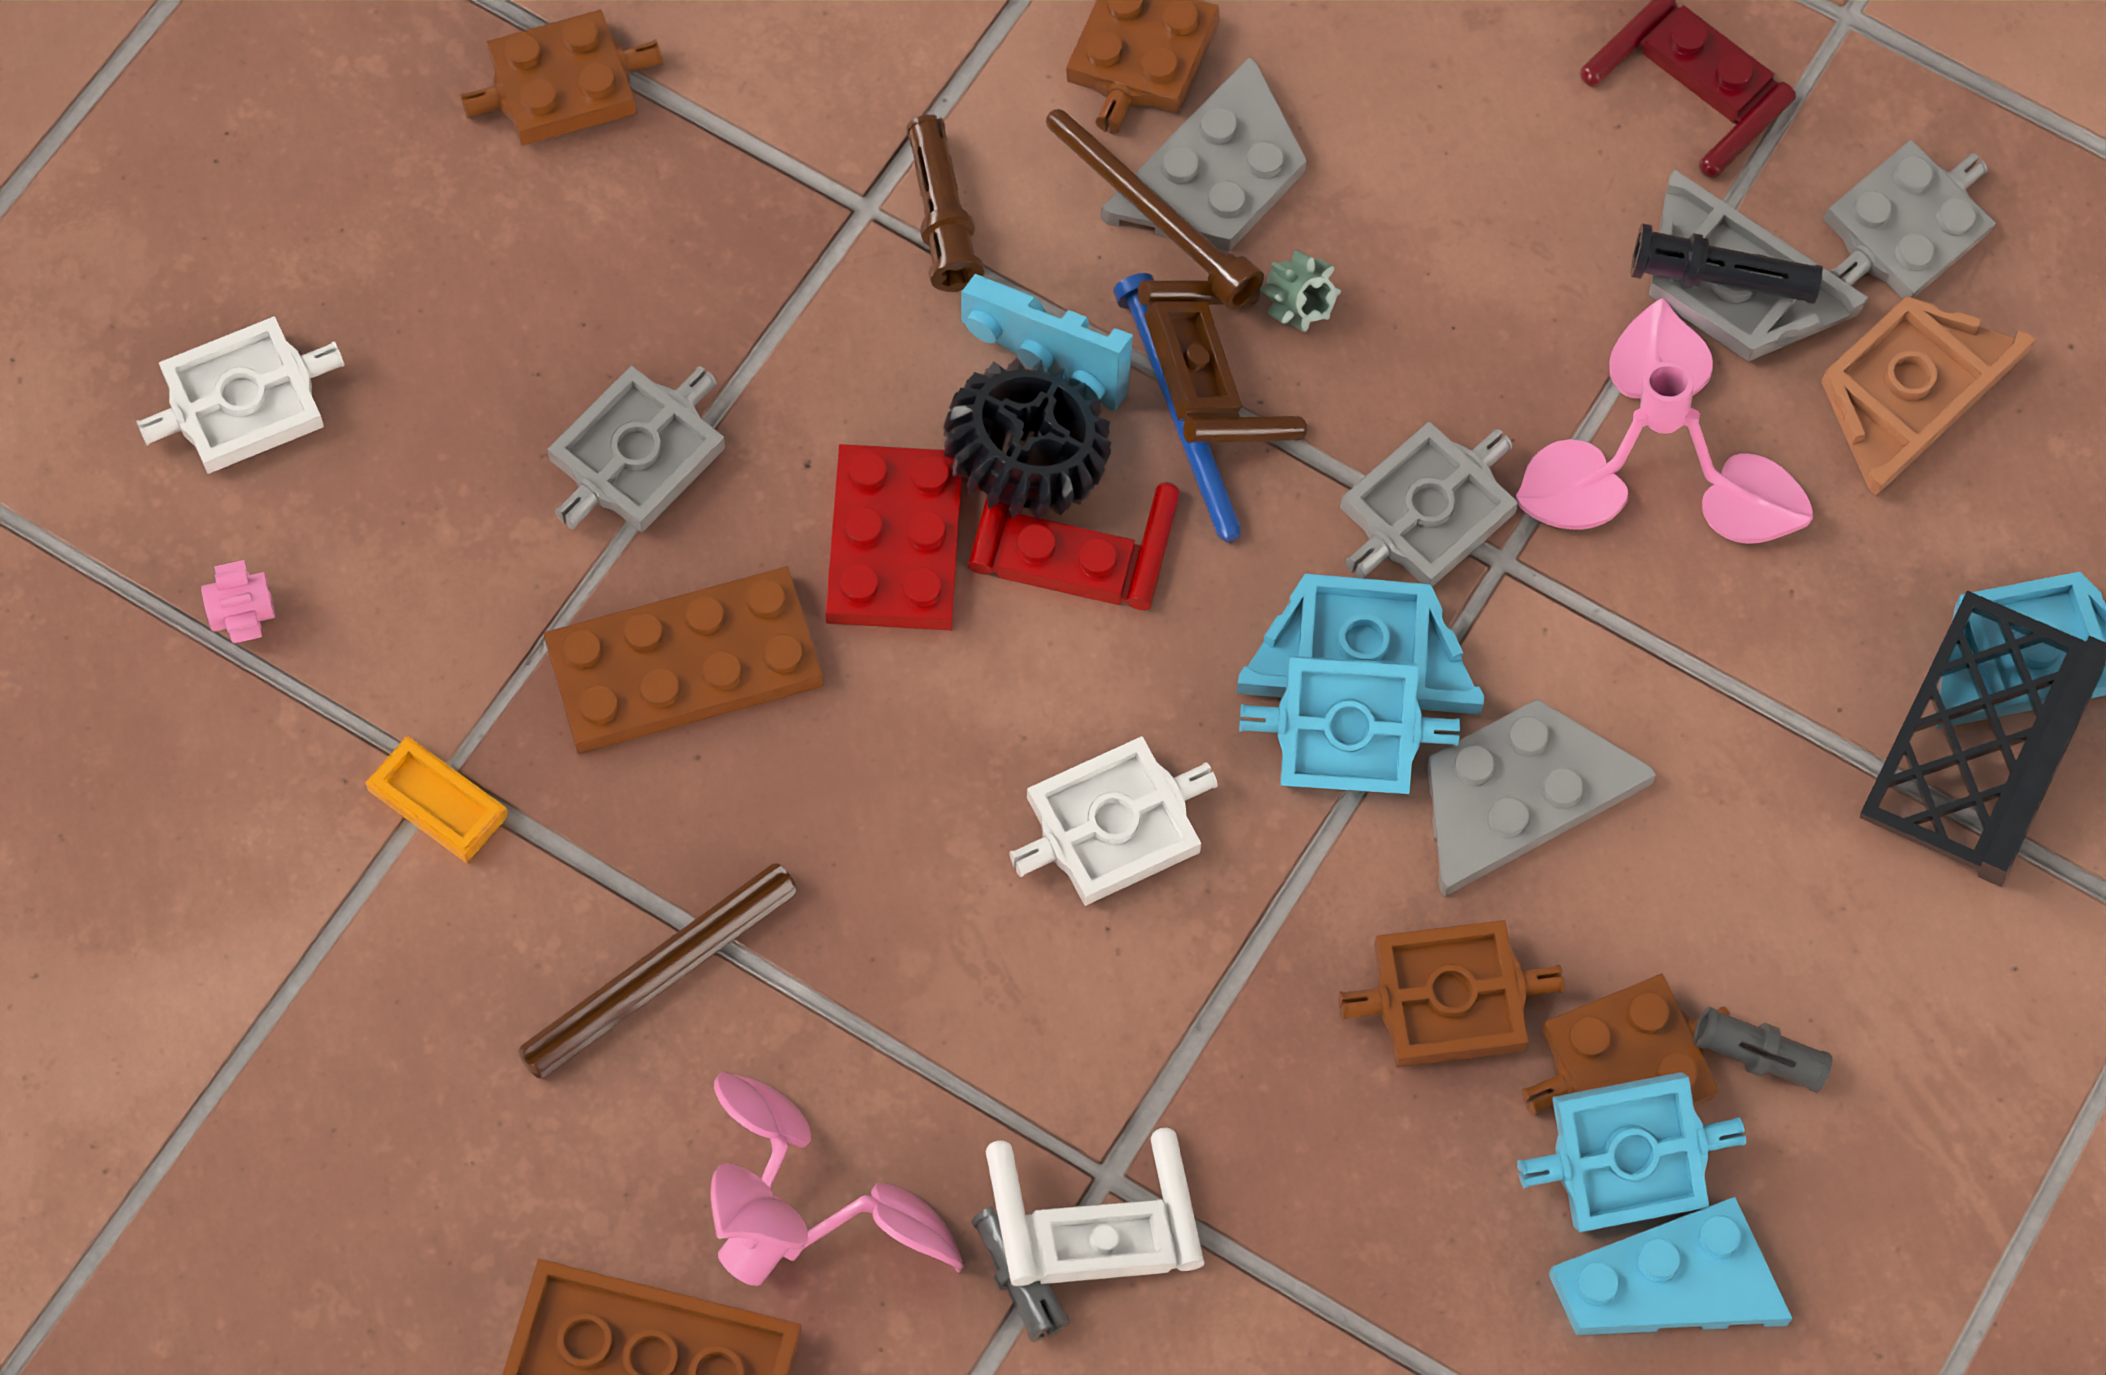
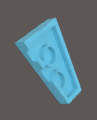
(1672, 1276)

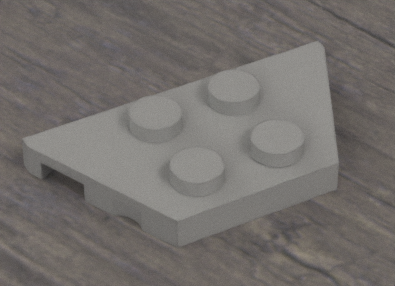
(1222, 163)
(1737, 317)
(1521, 788)

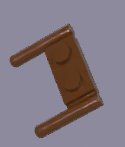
(1198, 367)

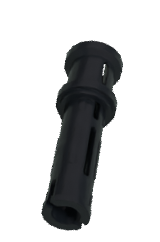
(1656, 255)

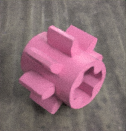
(238, 601)

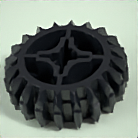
(1000, 412)

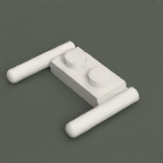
(1097, 1238)

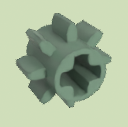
(1300, 290)

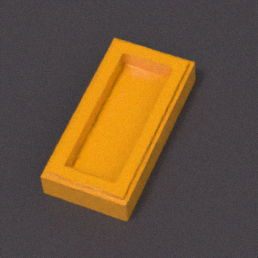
(437, 799)

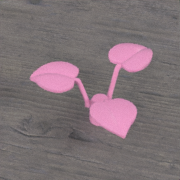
(1663, 366)
(765, 1227)

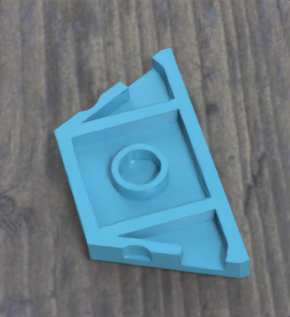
(2060, 601)
(1366, 623)

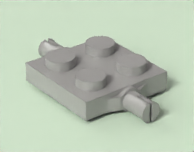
(1909, 220)
(636, 448)
(1429, 504)

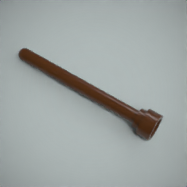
(1232, 277)

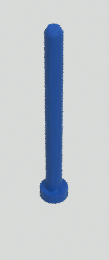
(1198, 454)

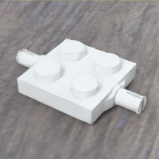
(241, 394)
(1113, 820)

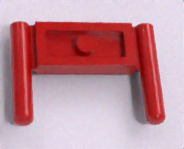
(1074, 557)

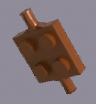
(1141, 53)
(561, 77)
(1451, 993)
(1621, 1041)

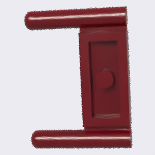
(1706, 66)

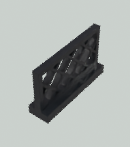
(2037, 760)

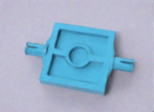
(1349, 724)
(1631, 1152)

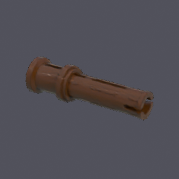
(946, 225)

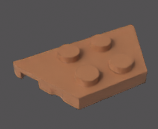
(1913, 382)

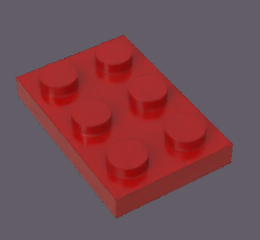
(893, 538)

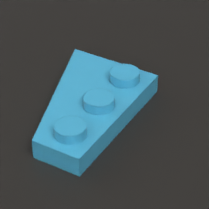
(1024, 327)

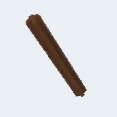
(657, 970)

